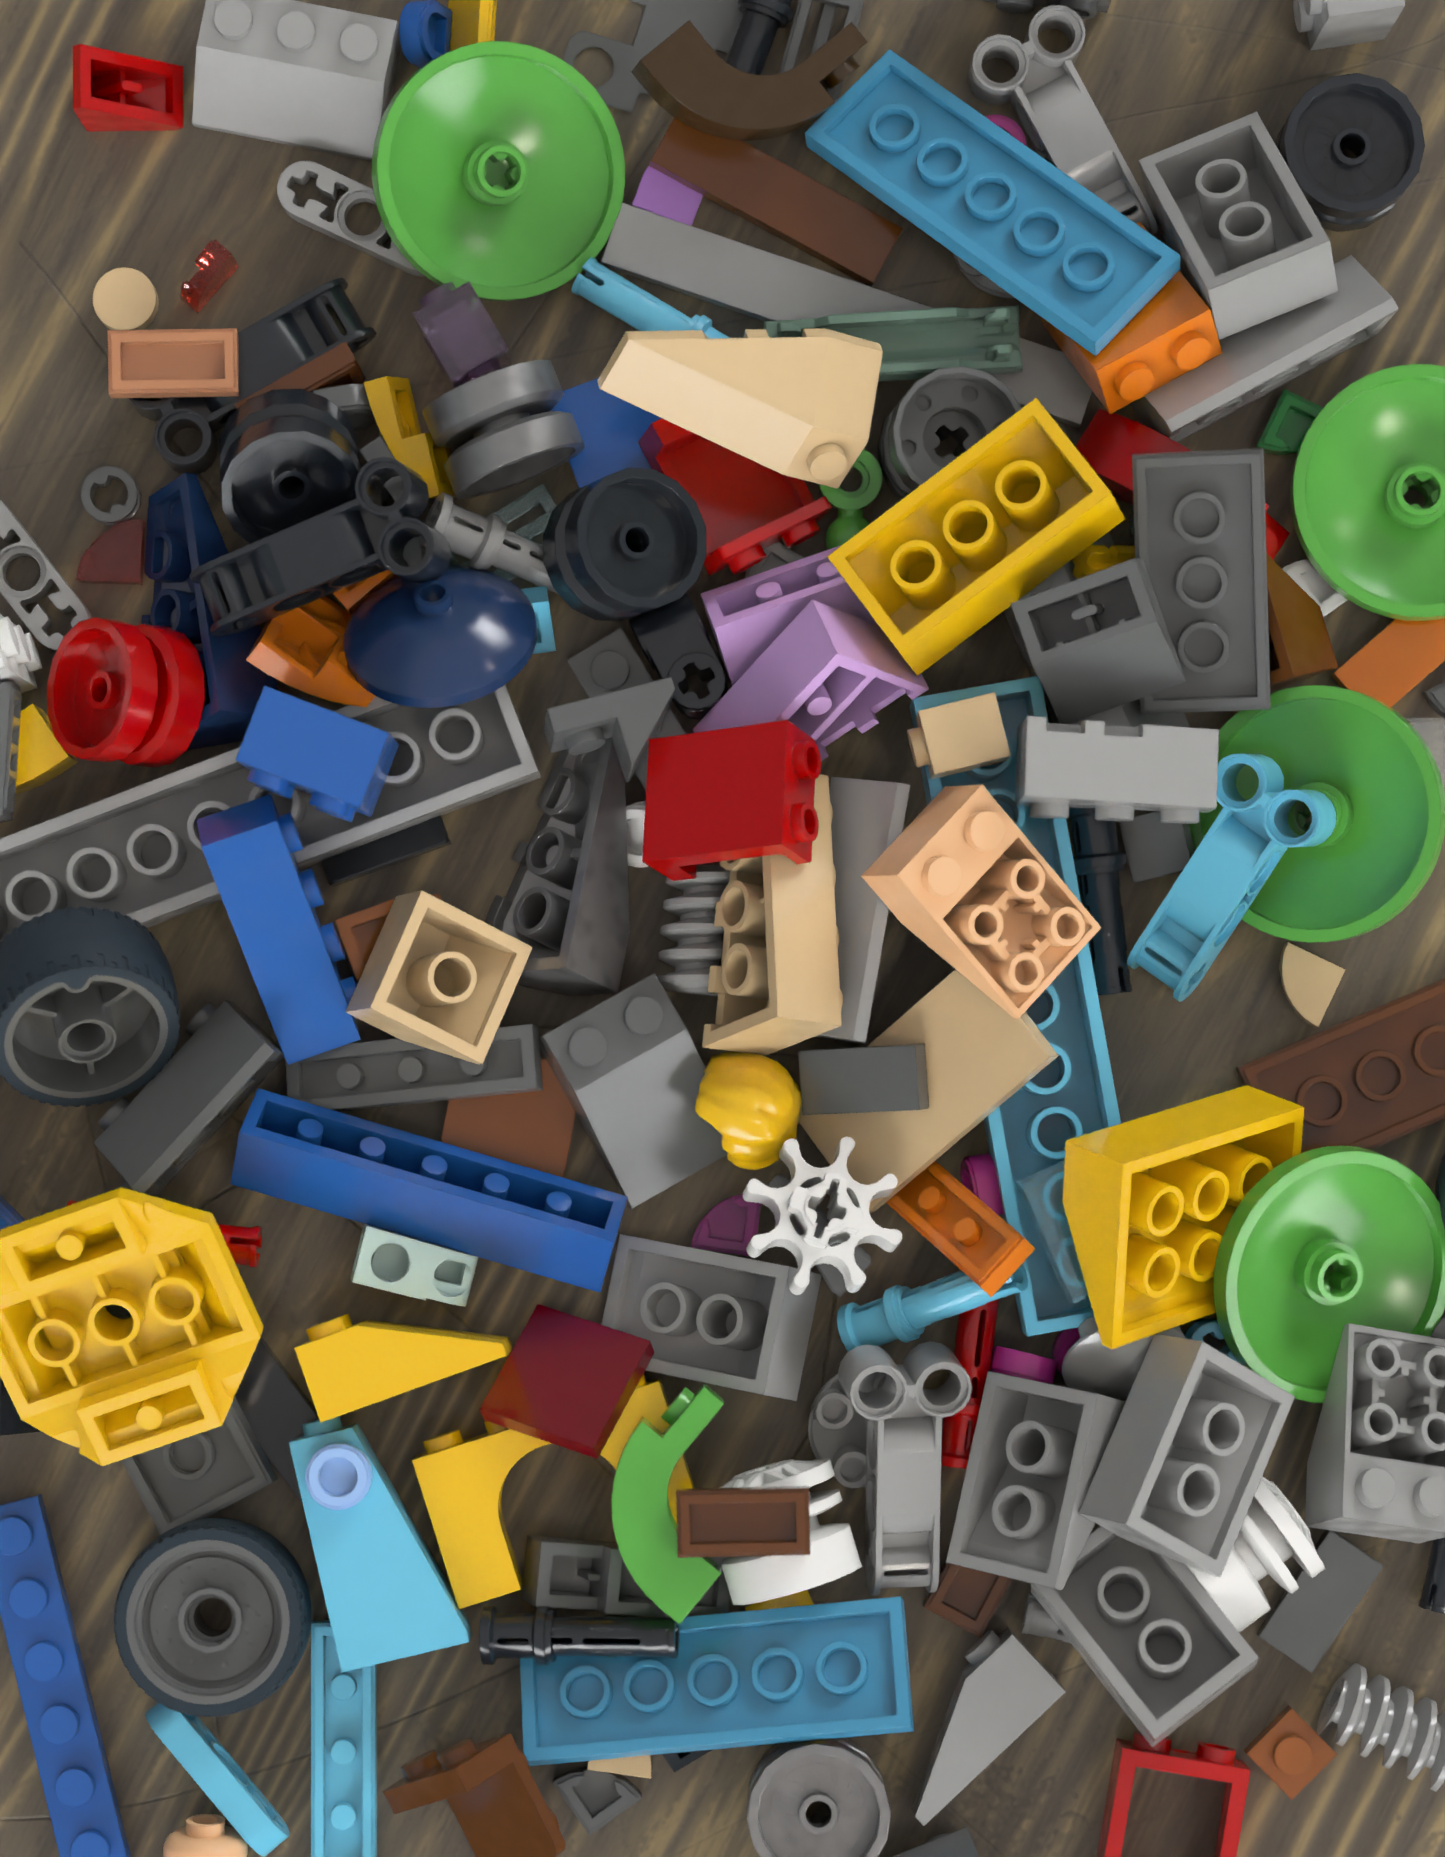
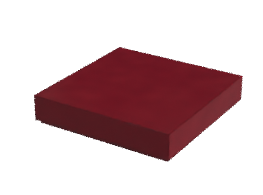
(567, 1381)

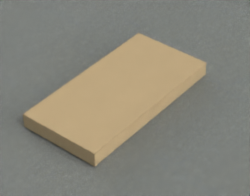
(972, 1067)

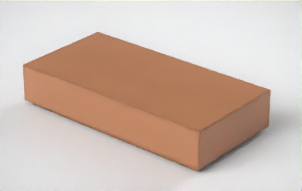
(173, 363)

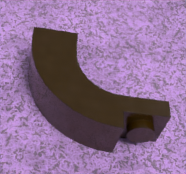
(736, 105)

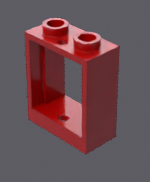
(1208, 1762)

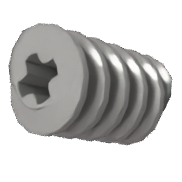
(695, 934)
(1387, 1721)

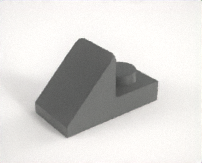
(625, 715)

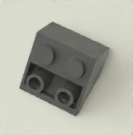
(1099, 641)

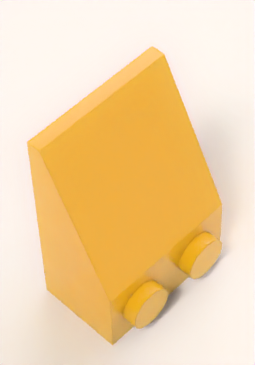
(379, 1359)

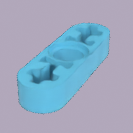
(220, 1778)

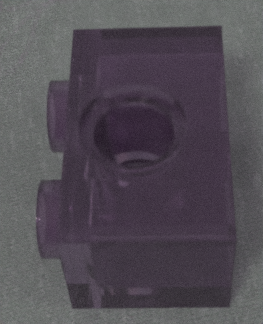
(460, 334)

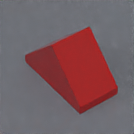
(125, 91)

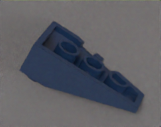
(177, 542)

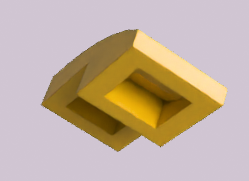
(399, 425)

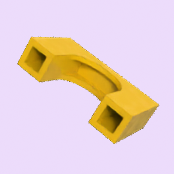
(465, 1488)

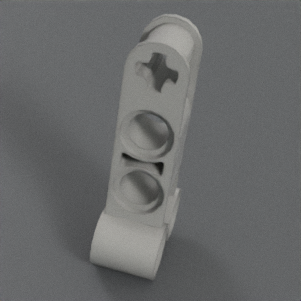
(1060, 111)
(903, 1459)

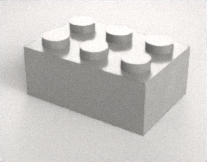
(1239, 224)
(1147, 1632)

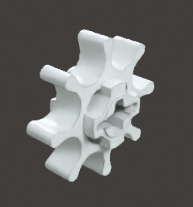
(847, 1212)

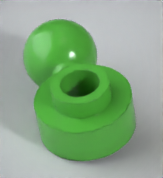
(851, 504)

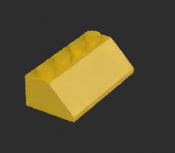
(977, 536)

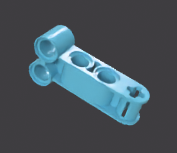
(1226, 873)

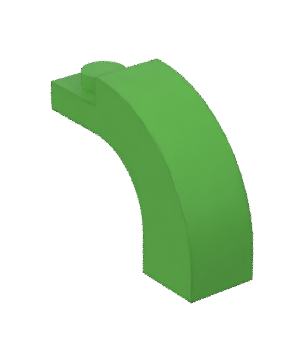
(642, 1509)

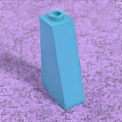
(374, 1565)

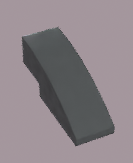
(594, 1577)

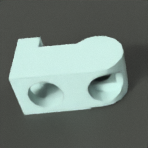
(412, 1267)

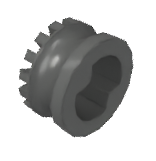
(102, 478)

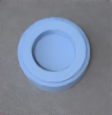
(338, 1476)

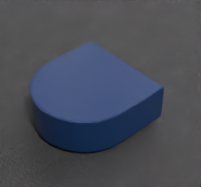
(425, 31)

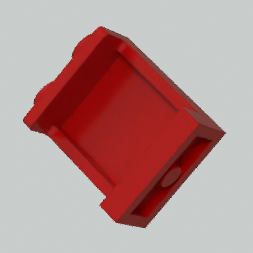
(738, 498)
(730, 797)

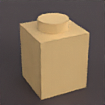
(959, 736)

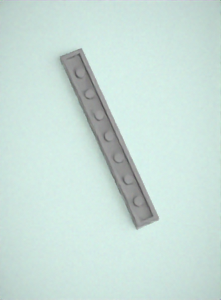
(784, 289)

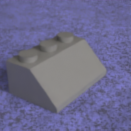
(295, 74)
(1187, 1453)

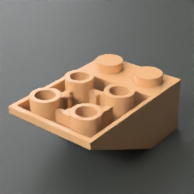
(982, 897)

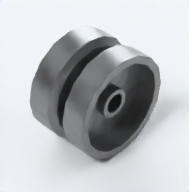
(503, 428)
(813, 1771)

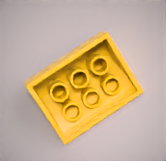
(1157, 1198)

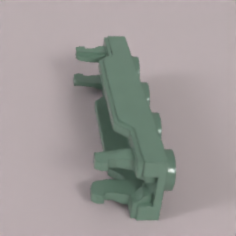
(927, 339)

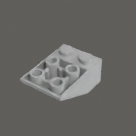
(1381, 1439)

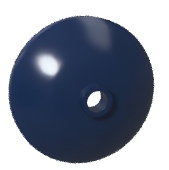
(440, 638)

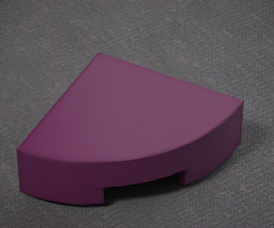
(728, 1226)

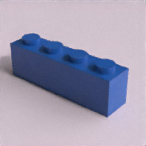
(278, 926)

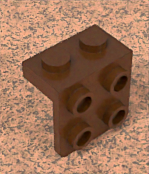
(489, 1795)

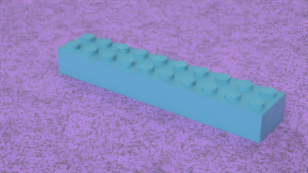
(1077, 1088)

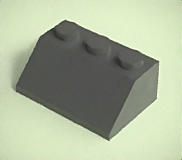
(188, 1098)

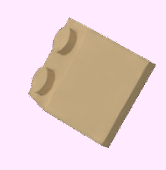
(439, 977)

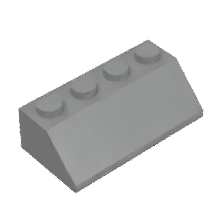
(1270, 355)
(863, 825)

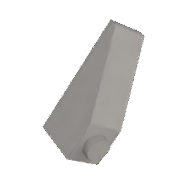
(990, 1708)

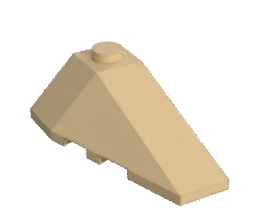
(772, 399)

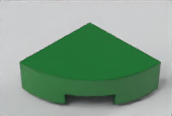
(1288, 424)

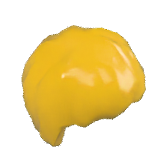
(750, 1105)

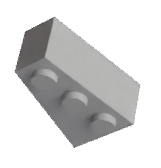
(1116, 770)

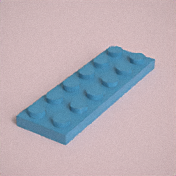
(993, 202)
(731, 1686)

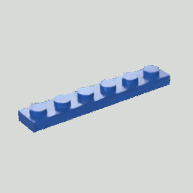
(55, 1687)

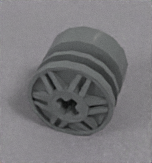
(940, 405)

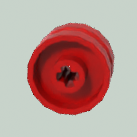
(125, 692)

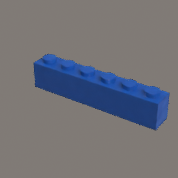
(427, 1190)

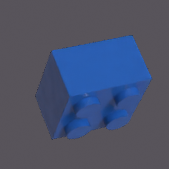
(317, 752)

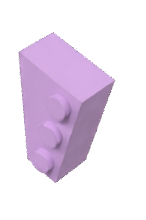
(820, 676)

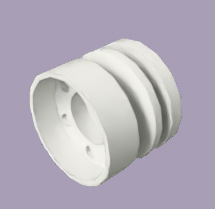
(1265, 1541)
(832, 1545)

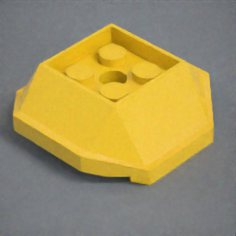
(109, 1379)

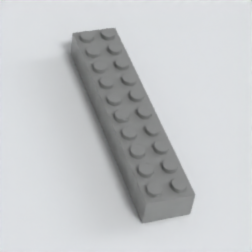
(144, 844)

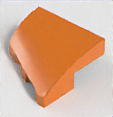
(309, 654)

